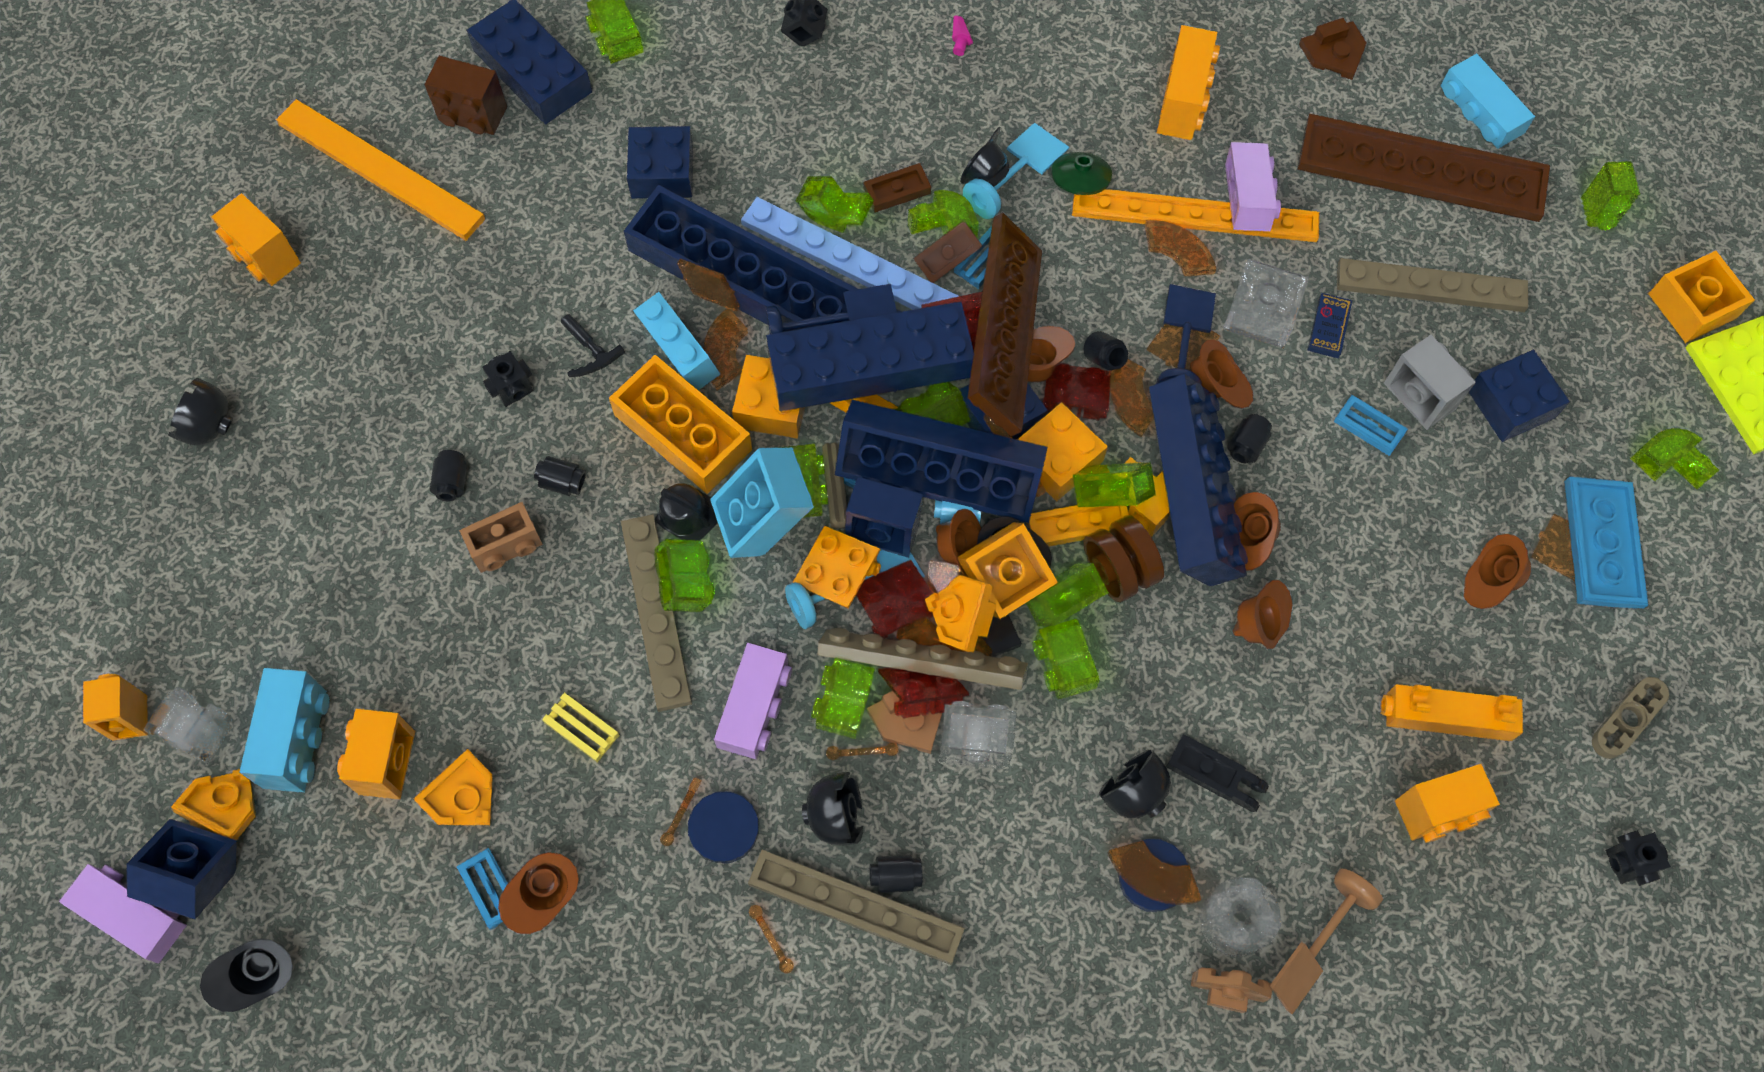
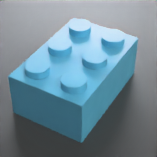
(761, 502)
(284, 730)

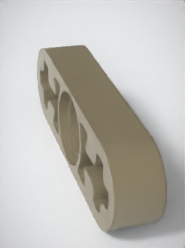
(1643, 713)

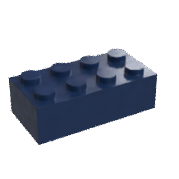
(530, 61)

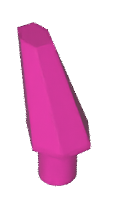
(960, 36)

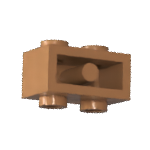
(501, 538)

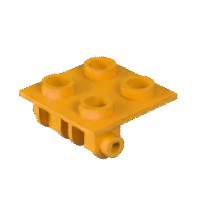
(838, 566)

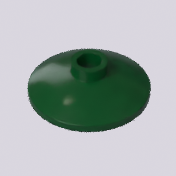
(1081, 173)

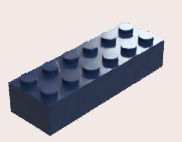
(870, 356)
(941, 460)
(1198, 481)

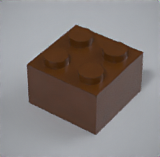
(466, 95)

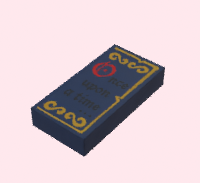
(1330, 325)

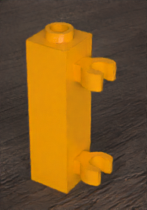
(1453, 712)

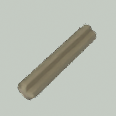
(835, 487)

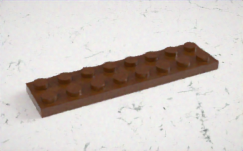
(1424, 167)
(1006, 326)

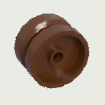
(1124, 558)

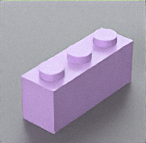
(1251, 187)
(753, 701)
(104, 902)

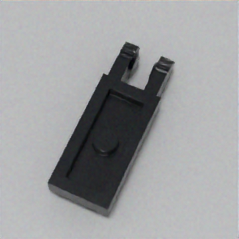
(1215, 772)

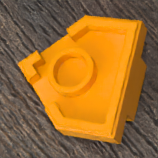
(962, 612)
(459, 793)
(218, 804)

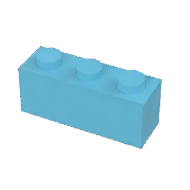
(1487, 101)
(676, 341)

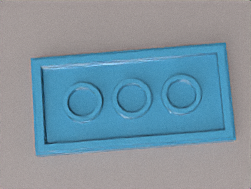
(1605, 543)

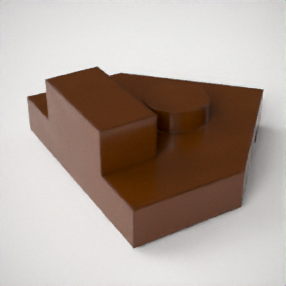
(1335, 47)

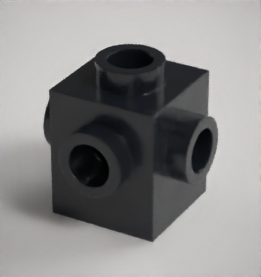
(804, 21)
(507, 378)
(1638, 858)

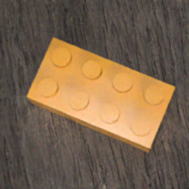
(681, 424)

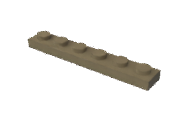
(1432, 285)
(657, 625)
(930, 660)
(856, 907)

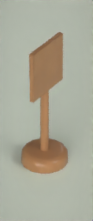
(1302, 968)

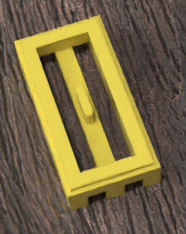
(558, 709)

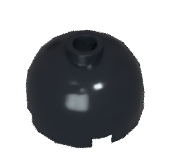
(201, 415)
(1139, 787)
(833, 809)

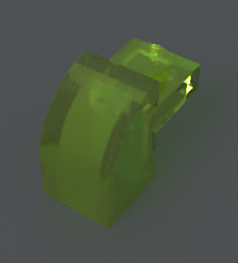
(830, 206)
(945, 212)
(1675, 449)

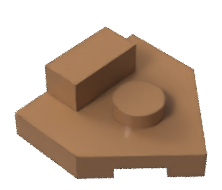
(913, 732)
(1231, 988)

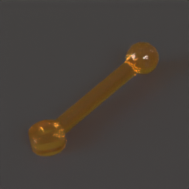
(834, 753)
(667, 838)
(785, 965)

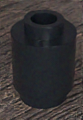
(1105, 351)
(1250, 439)
(448, 475)
(559, 476)
(896, 873)

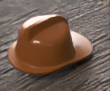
(1048, 349)
(1222, 375)
(1259, 527)
(957, 536)
(1497, 571)
(1265, 616)
(538, 892)

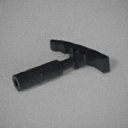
(602, 359)

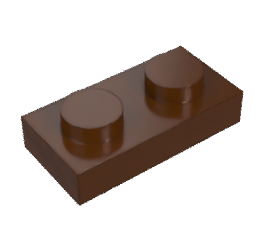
(897, 187)
(947, 251)

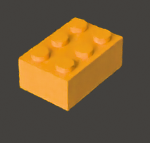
(1187, 82)

